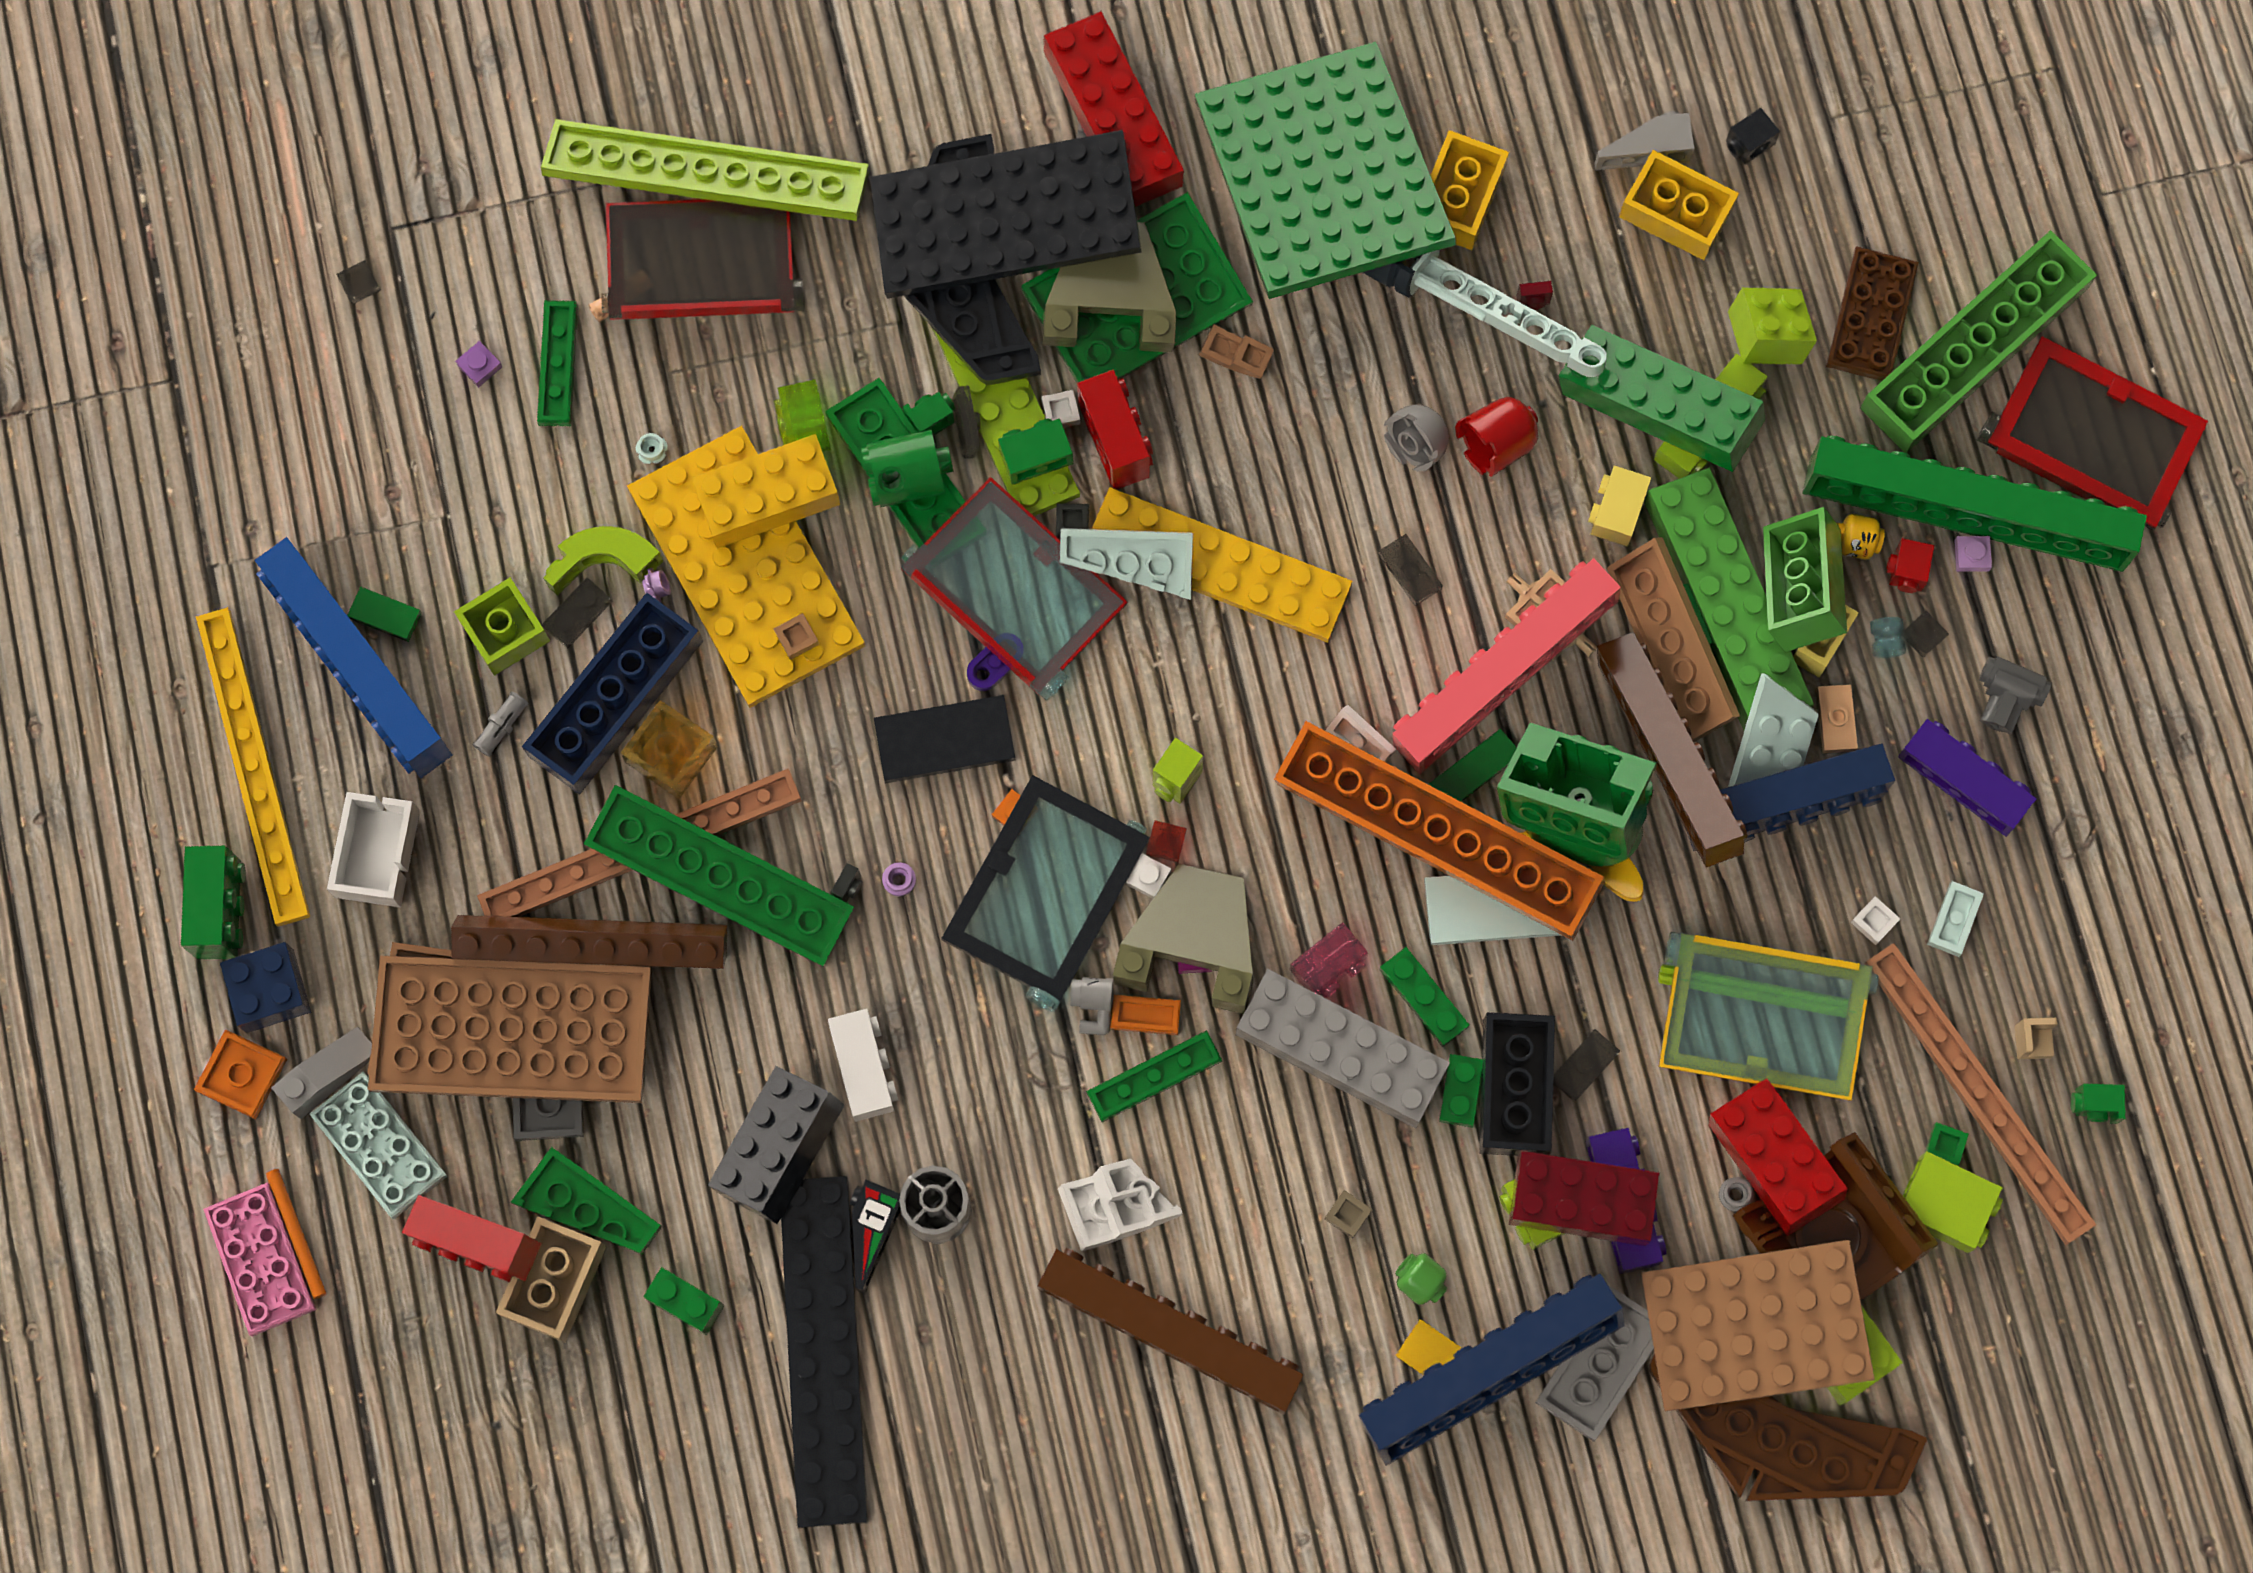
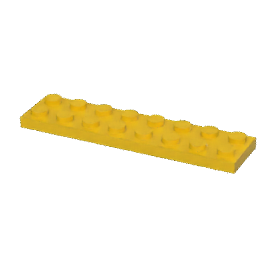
(1239, 569)

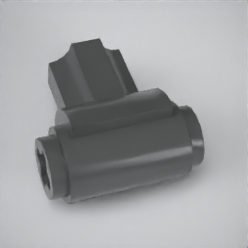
(2010, 692)

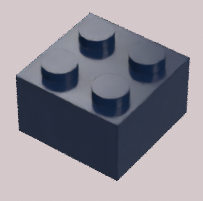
(265, 987)

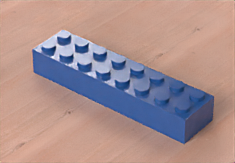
(351, 659)

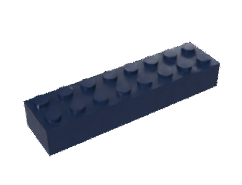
(1492, 1368)

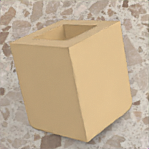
(2035, 1038)

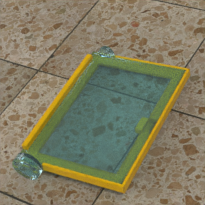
(1765, 1015)

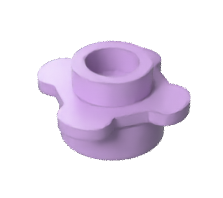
(656, 584)

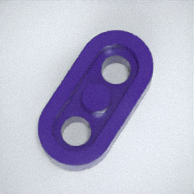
(992, 664)

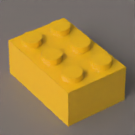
(1466, 183)
(1678, 205)

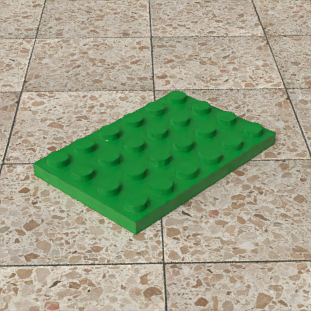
(1198, 281)

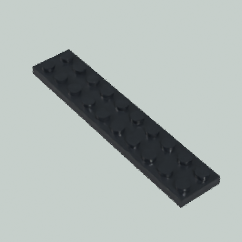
(823, 1355)

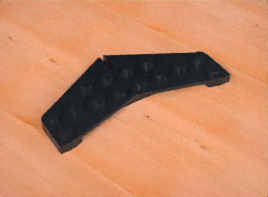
(976, 316)

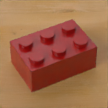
(1115, 429)

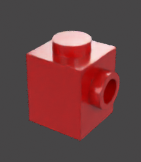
(1910, 565)

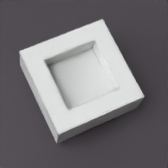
(1061, 406)
(1148, 876)
(1875, 920)

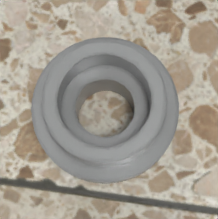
(1739, 1184)

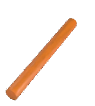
(296, 1234)

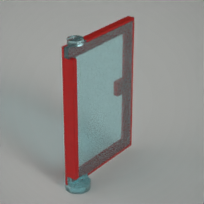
(1007, 587)

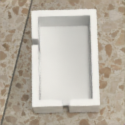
(373, 849)

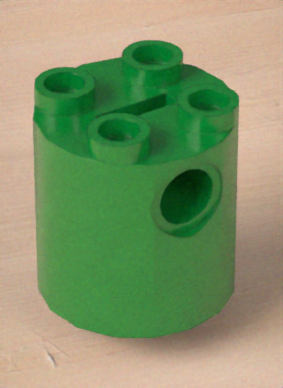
(915, 464)

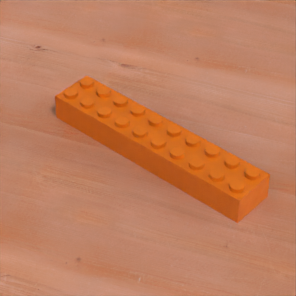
(1440, 830)

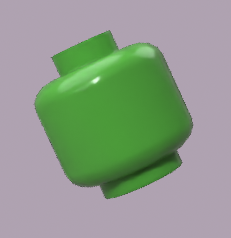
(1421, 1278)

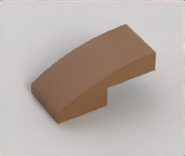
(1236, 353)

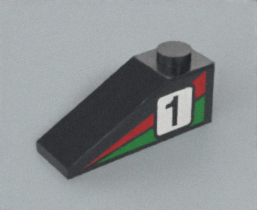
(873, 1221)

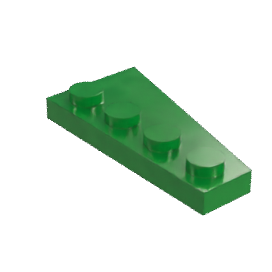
(581, 1201)

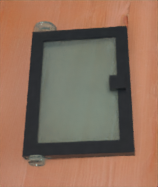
(1046, 890)

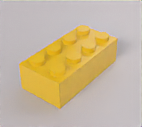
(766, 491)

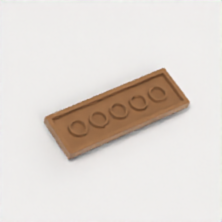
(1675, 640)

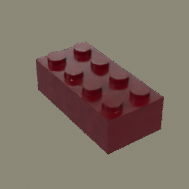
(1584, 1198)

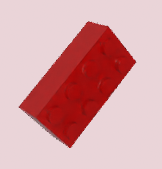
(1777, 1156)

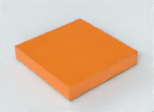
(240, 1074)

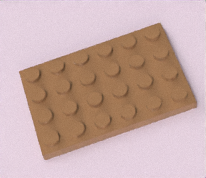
(1757, 1326)

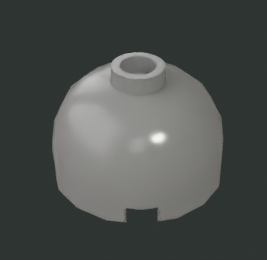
(1417, 436)

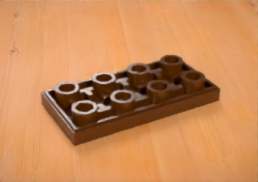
(1872, 314)

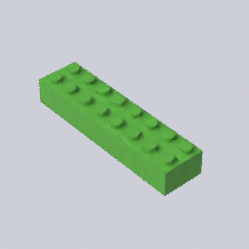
(1978, 341)
(1725, 586)

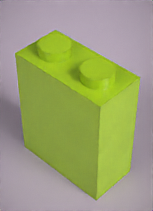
(1952, 1201)

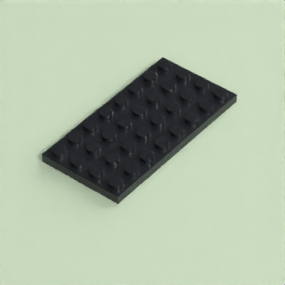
(1005, 214)

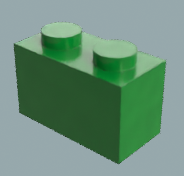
(1035, 450)
(683, 1301)

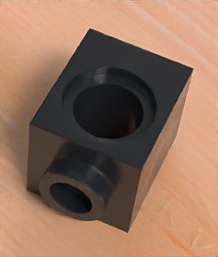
(1752, 136)

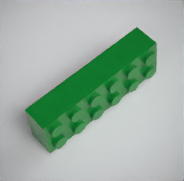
(1667, 400)

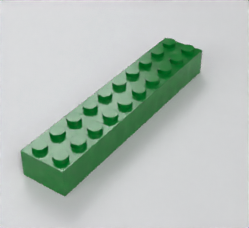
(1974, 503)

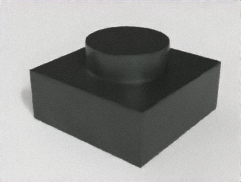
(847, 883)

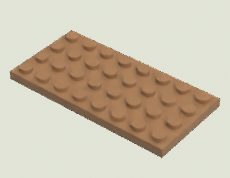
(510, 1029)

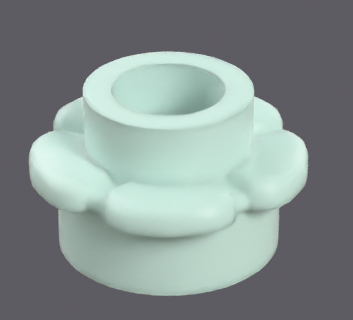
(651, 440)

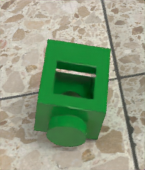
(931, 413)
(2099, 1102)

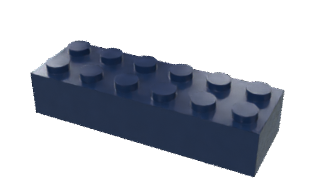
(612, 693)
(1811, 791)

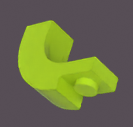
(599, 546)

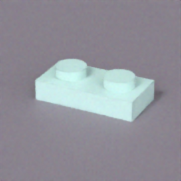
(1955, 918)

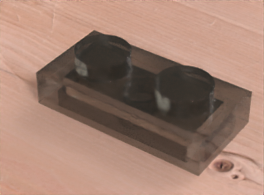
(577, 613)

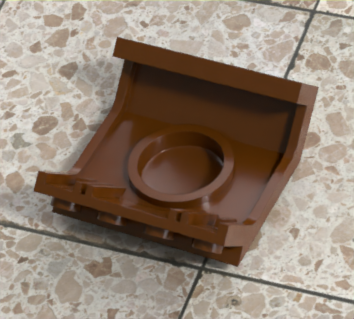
(1874, 1217)

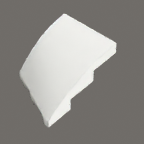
(1114, 1204)

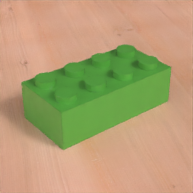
(1804, 579)

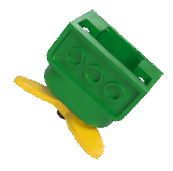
(1580, 802)

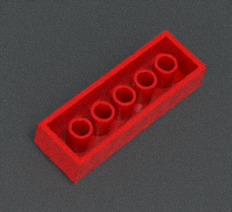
(1110, 100)

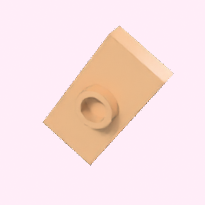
(1836, 718)

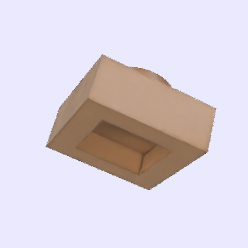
(796, 636)

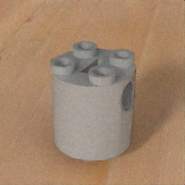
(923, 1193)

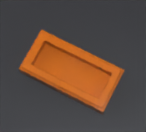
(1145, 1014)

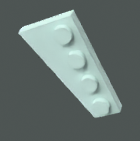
(1138, 557)

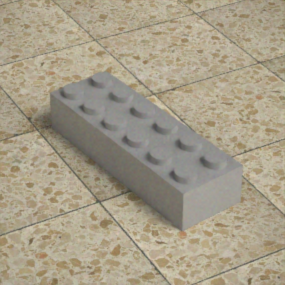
(1342, 1048)

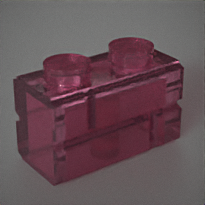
(1330, 961)

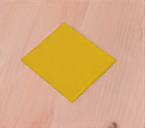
(1426, 1347)

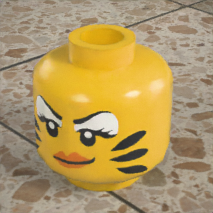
(1861, 536)

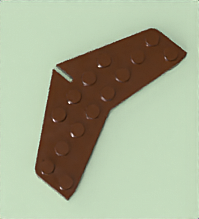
(1801, 1451)

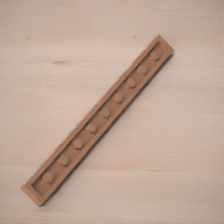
(594, 868)
(1980, 1095)

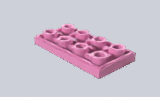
(259, 1259)

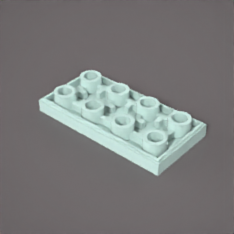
(1466, 915)
(378, 1145)

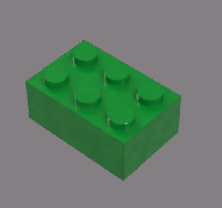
(212, 902)

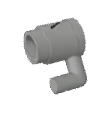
(1093, 995)

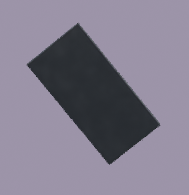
(944, 739)

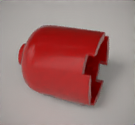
(1498, 434)

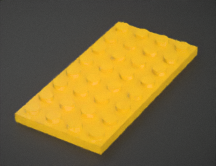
(747, 584)

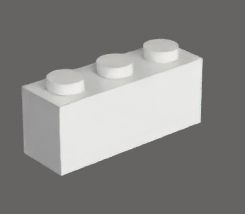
(862, 1064)

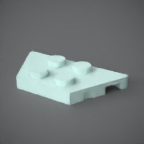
(1775, 733)

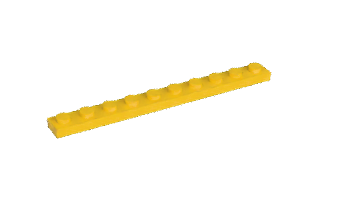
(253, 767)

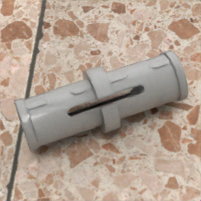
(500, 723)

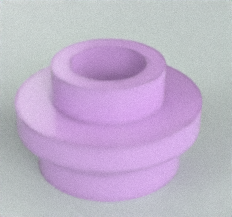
(899, 869)

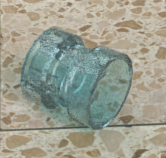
(1887, 637)

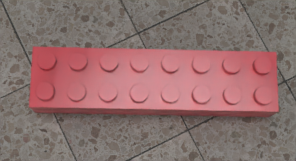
(1506, 665)

